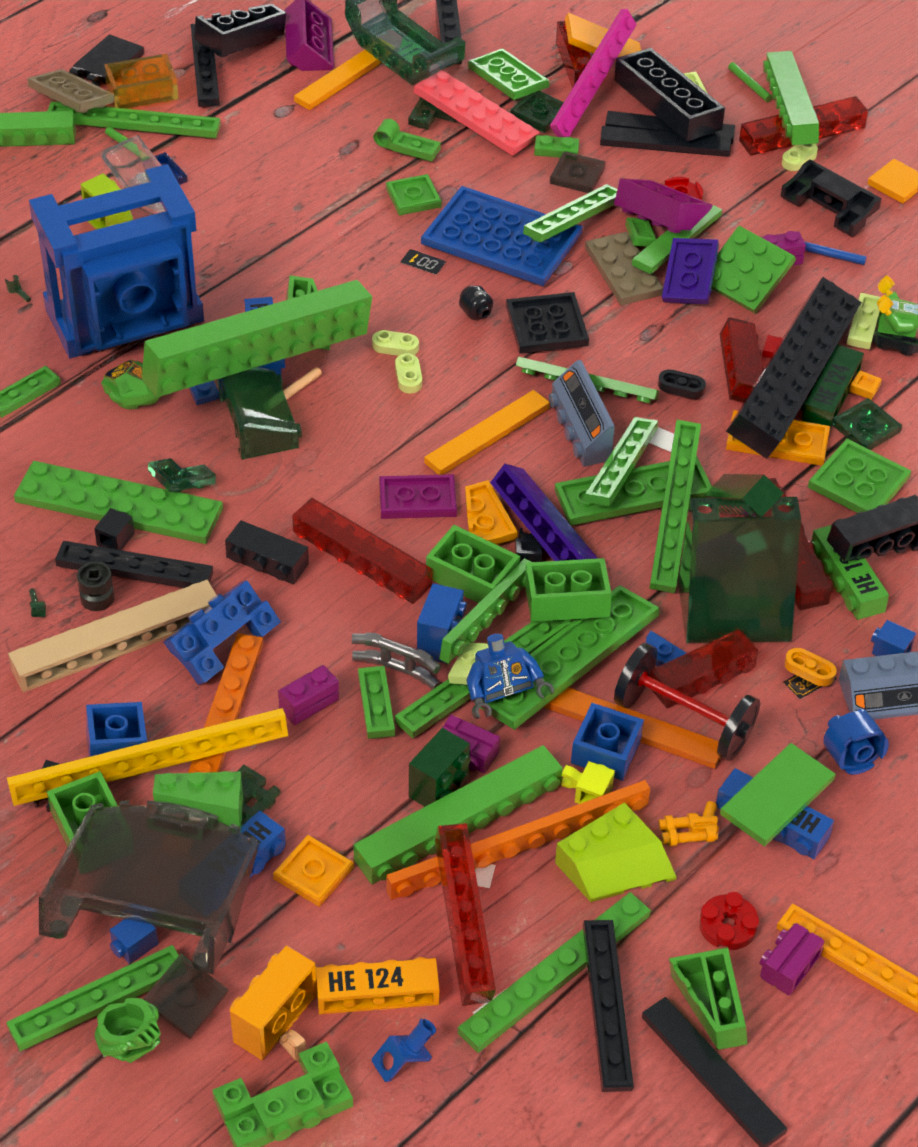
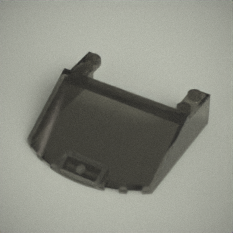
(154, 868)

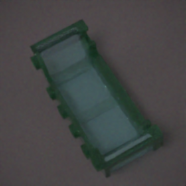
(399, 40)

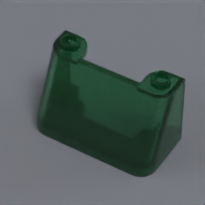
(259, 412)

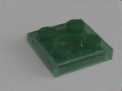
(537, 110)
(867, 424)

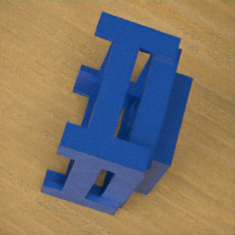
(121, 277)

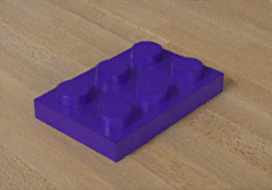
(690, 270)

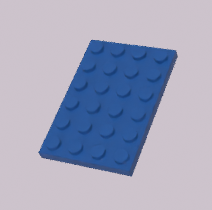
(492, 235)

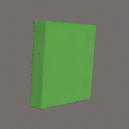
(413, 194)

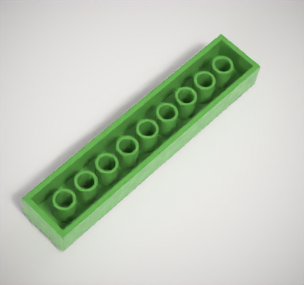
(255, 338)

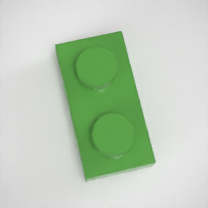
(555, 146)

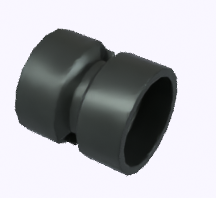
(95, 586)

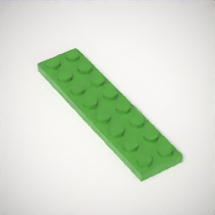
(93, 495)
(576, 652)

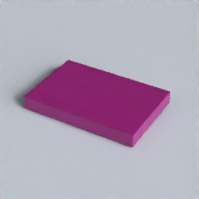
(417, 496)

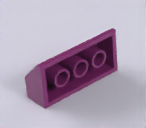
(308, 37)
(660, 204)

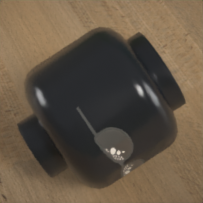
(476, 302)

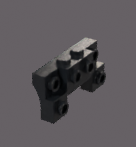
(833, 192)

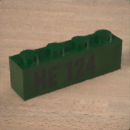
(832, 386)

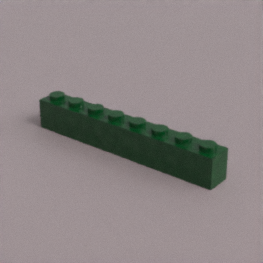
(744, 494)

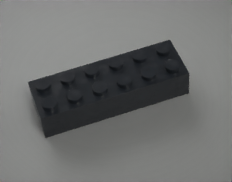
(669, 94)

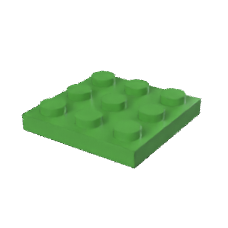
(749, 269)
(859, 478)

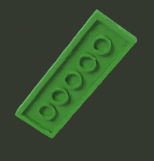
(639, 493)

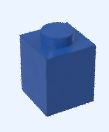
(892, 639)
(132, 939)

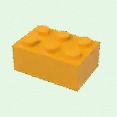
(273, 1002)

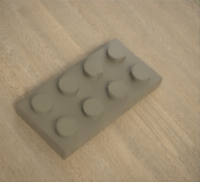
(71, 90)
(614, 261)

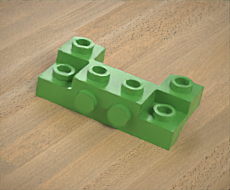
(286, 1107)

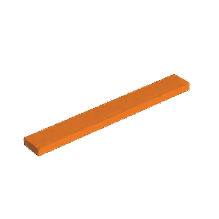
(654, 732)

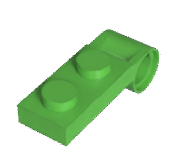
(390, 137)

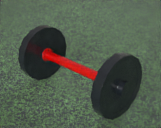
(636, 677)

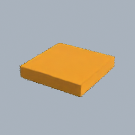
(895, 181)
(313, 870)

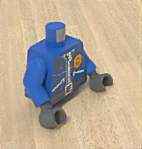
(502, 672)

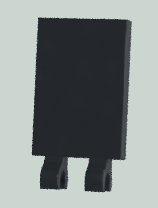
(109, 50)

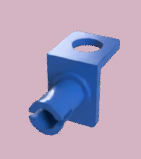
(405, 1049)

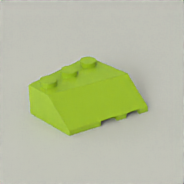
(613, 856)

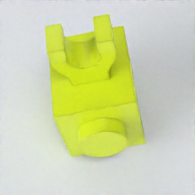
(590, 784)

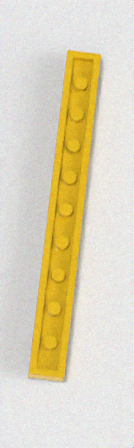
(152, 755)

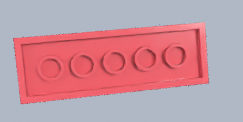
(476, 112)

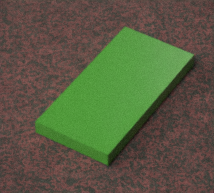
(508, 74)
(777, 794)

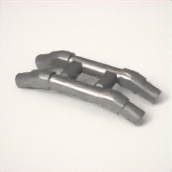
(384, 657)

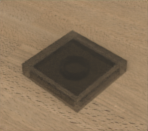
(577, 172)
(186, 996)

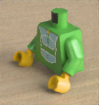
(896, 315)

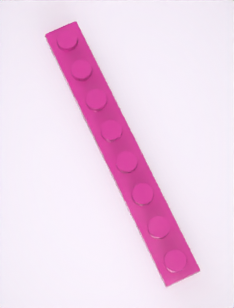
(593, 74)

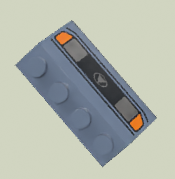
(582, 415)
(881, 684)

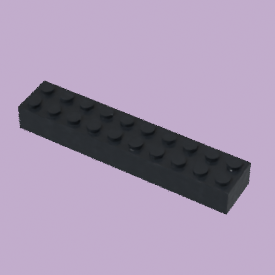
(794, 368)

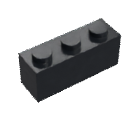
(267, 552)

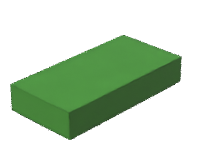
(640, 231)

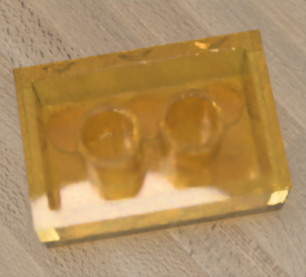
(141, 81)

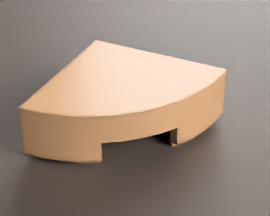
(293, 1043)

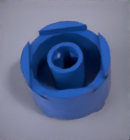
(855, 741)

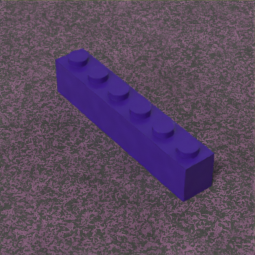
(540, 515)

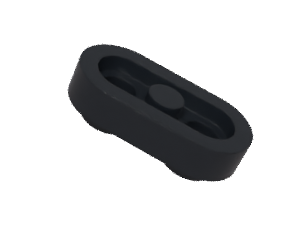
(903, 344)
(681, 384)

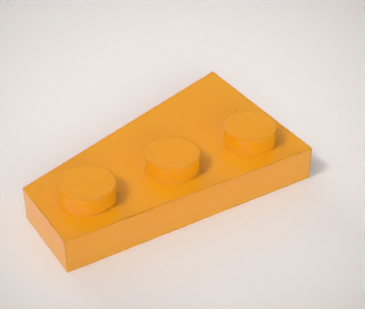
(487, 515)

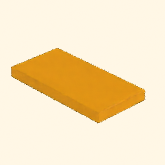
(589, 35)
(801, 443)

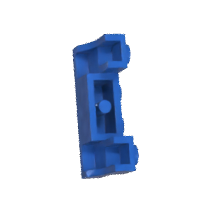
(208, 628)

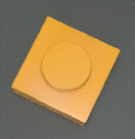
(865, 385)

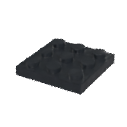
(547, 322)

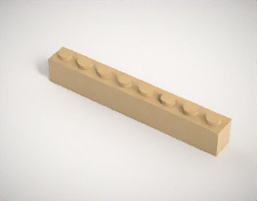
(107, 637)

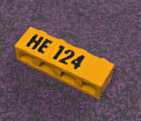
(377, 985)

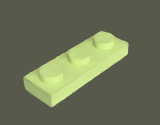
(864, 322)

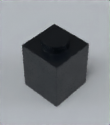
(114, 530)

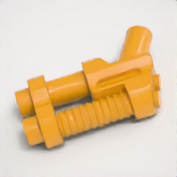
(700, 827)

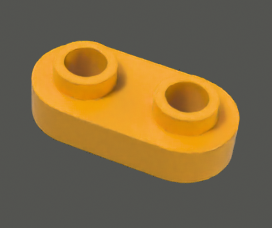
(810, 667)

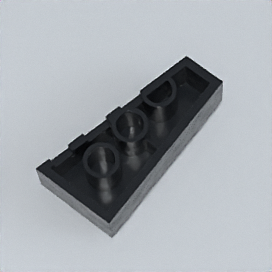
(240, 29)
(877, 530)

